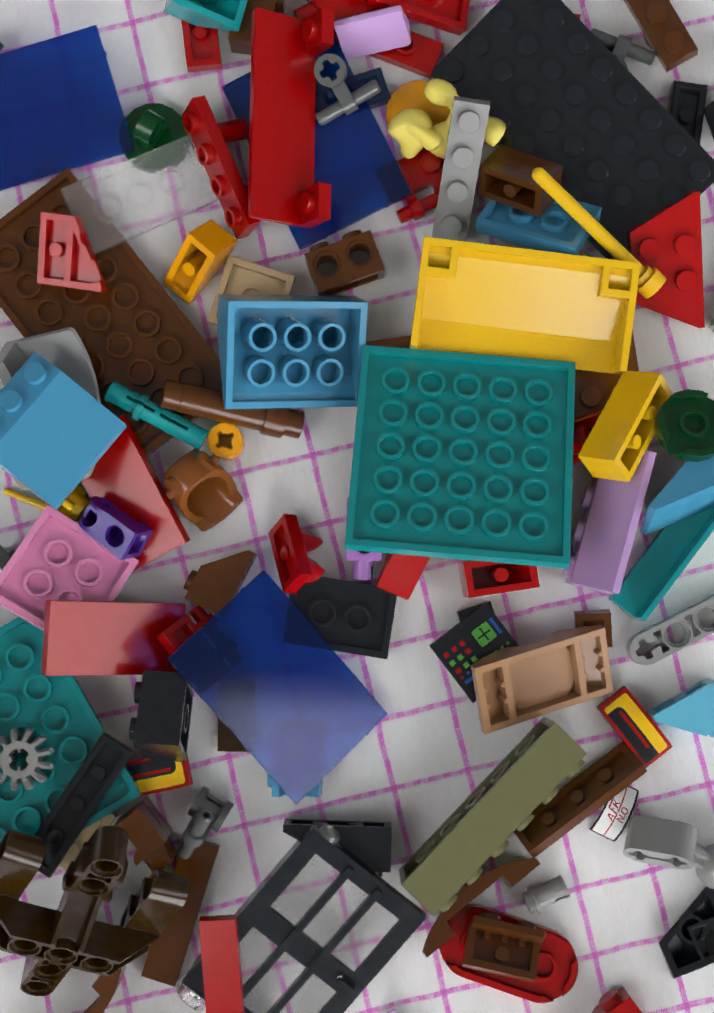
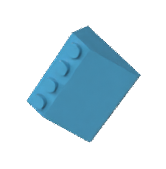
(290, 350)

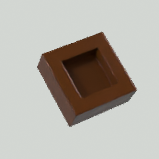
(595, 617)

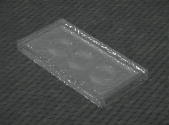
(140, 194)

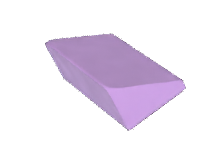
(373, 32)

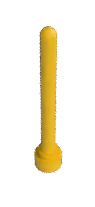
(649, 278)

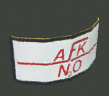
(616, 814)

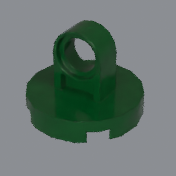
(153, 127)
(687, 425)

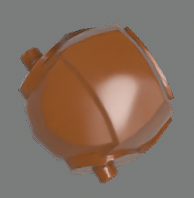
(201, 489)

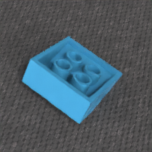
(51, 430)

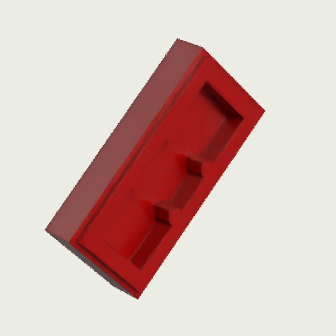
(418, 57)

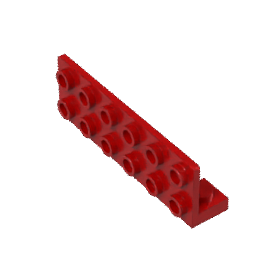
(284, 118)

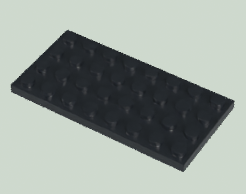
(578, 109)

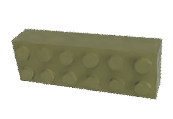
(491, 815)

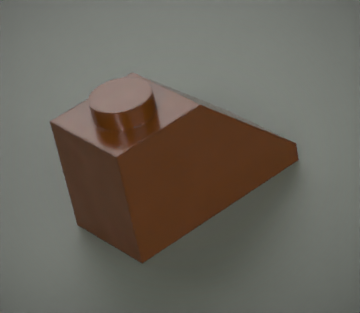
(218, 581)

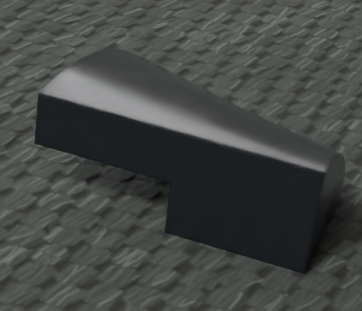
(691, 939)

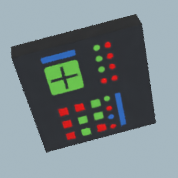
(469, 642)

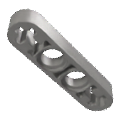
(692, 633)

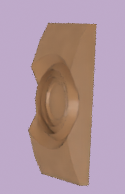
(541, 677)

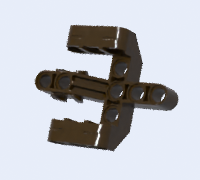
(71, 935)

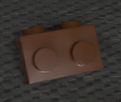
(503, 947)

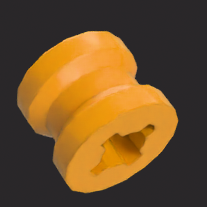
(229, 447)

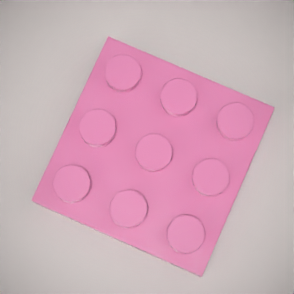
(59, 564)

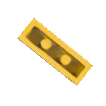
(625, 426)

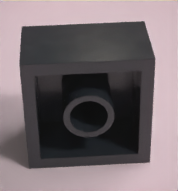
(162, 716)

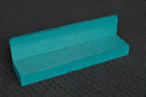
(662, 564)

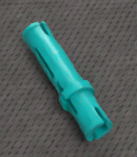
(143, 408)

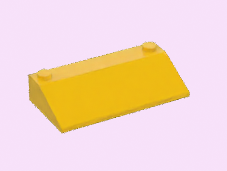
(525, 304)

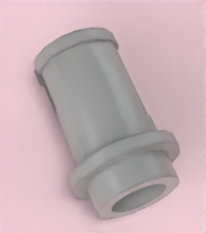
(545, 894)

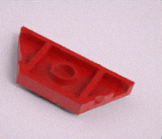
(674, 247)

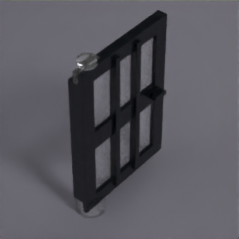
(314, 931)

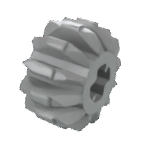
(35, 759)

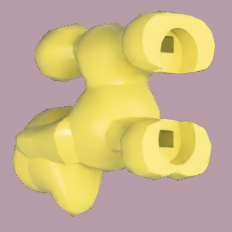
(416, 131)

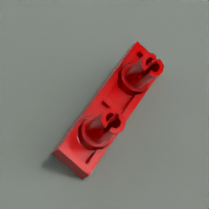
(214, 155)

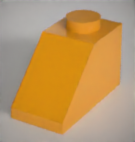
(199, 260)

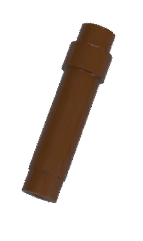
(209, 405)

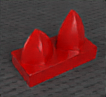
(289, 550)

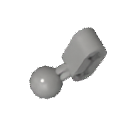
(669, 845)

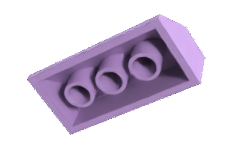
(608, 530)

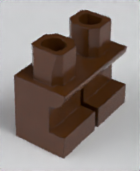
(148, 834)

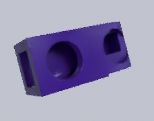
(114, 528)

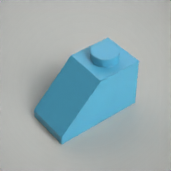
(689, 710)

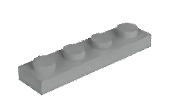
(460, 168)

